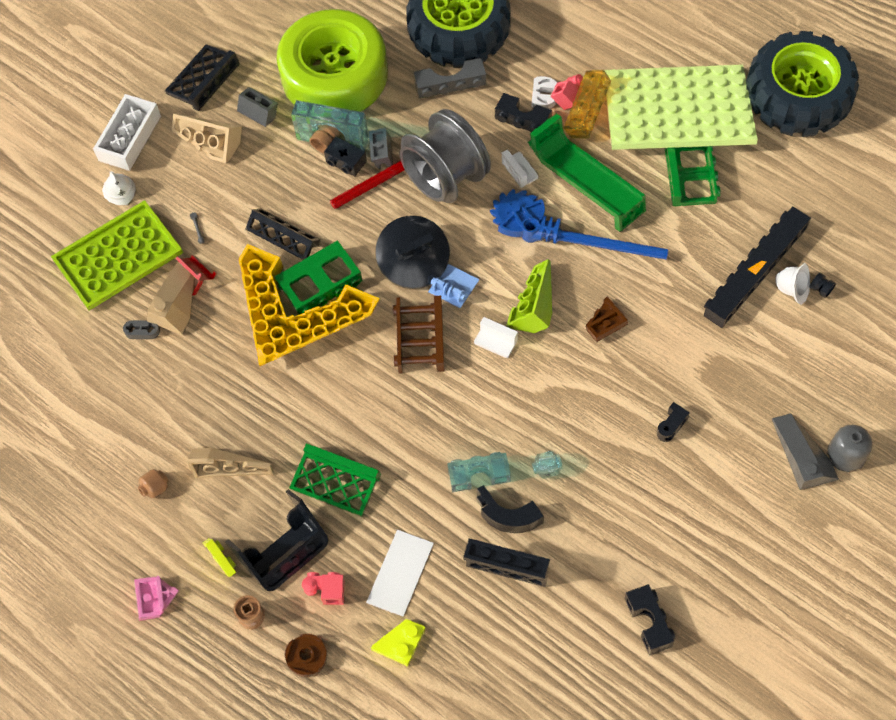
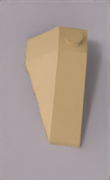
(212, 137)
(173, 301)
(218, 463)

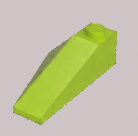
(535, 303)

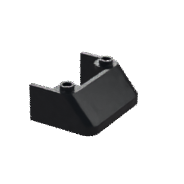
(288, 552)

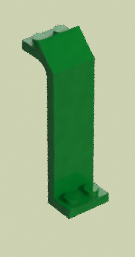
(586, 173)

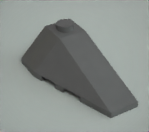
(806, 458)

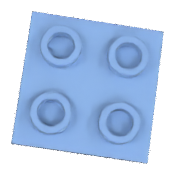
(453, 286)

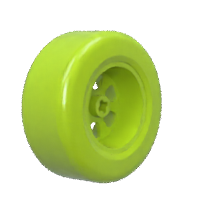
(324, 37)

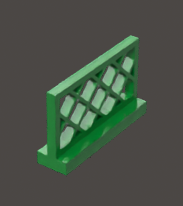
(345, 466)

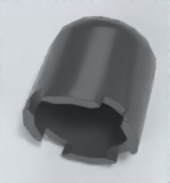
(850, 448)

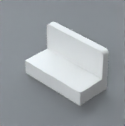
(519, 168)
(496, 337)

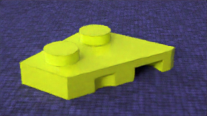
(216, 550)
(400, 642)

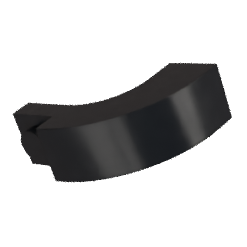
(508, 520)

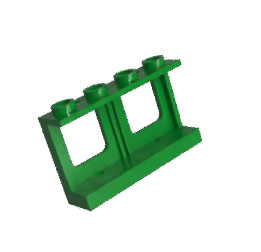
(678, 175)
(312, 267)

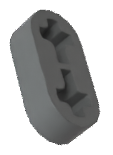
(141, 329)

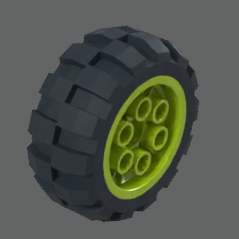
(455, 33)

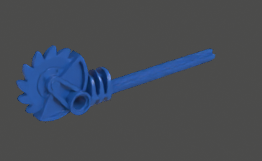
(524, 217)

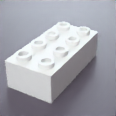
(127, 132)

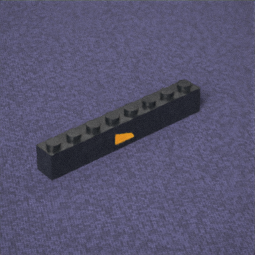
(756, 267)

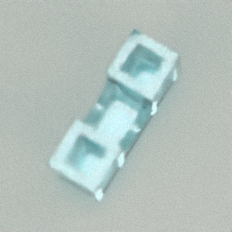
(494, 466)

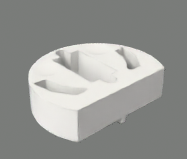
(546, 85)

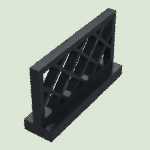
(211, 81)
(506, 562)

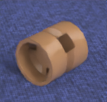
(323, 137)
(251, 616)

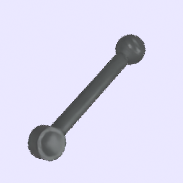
(193, 216)

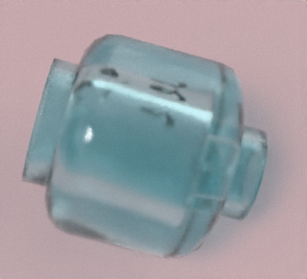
(547, 464)

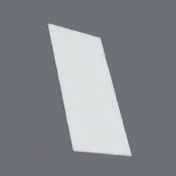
(400, 573)

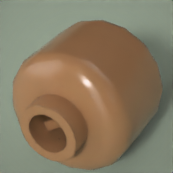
(152, 483)

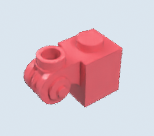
(566, 91)
(330, 585)

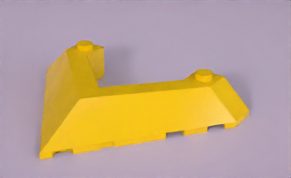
(280, 335)

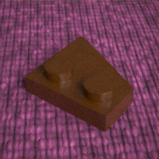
(606, 321)

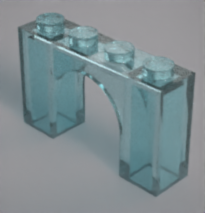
(351, 123)

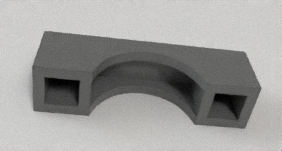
(431, 84)

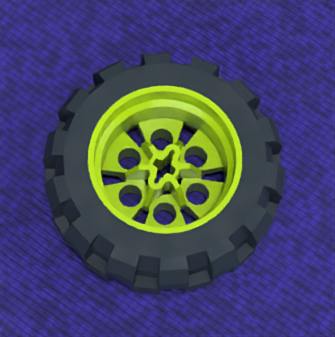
(820, 100)

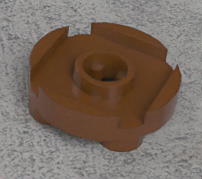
(312, 665)

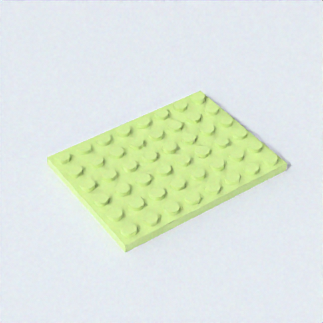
(679, 107)

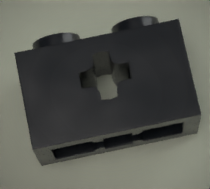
(345, 156)

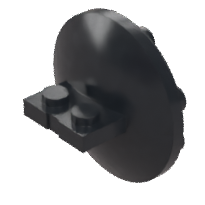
(412, 252)

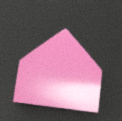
(153, 597)

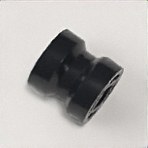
(822, 285)

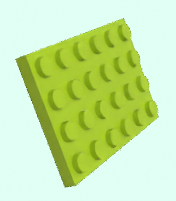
(116, 255)

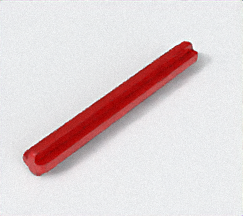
(367, 185)

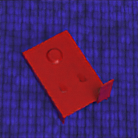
(196, 270)

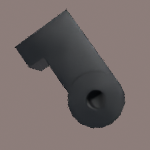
(671, 426)

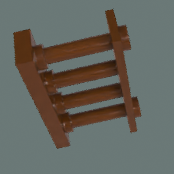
(436, 341)

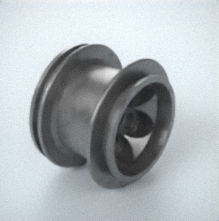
(444, 156)

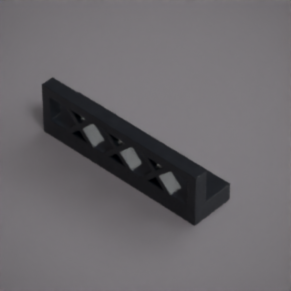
(284, 227)

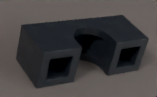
(508, 112)
(644, 602)

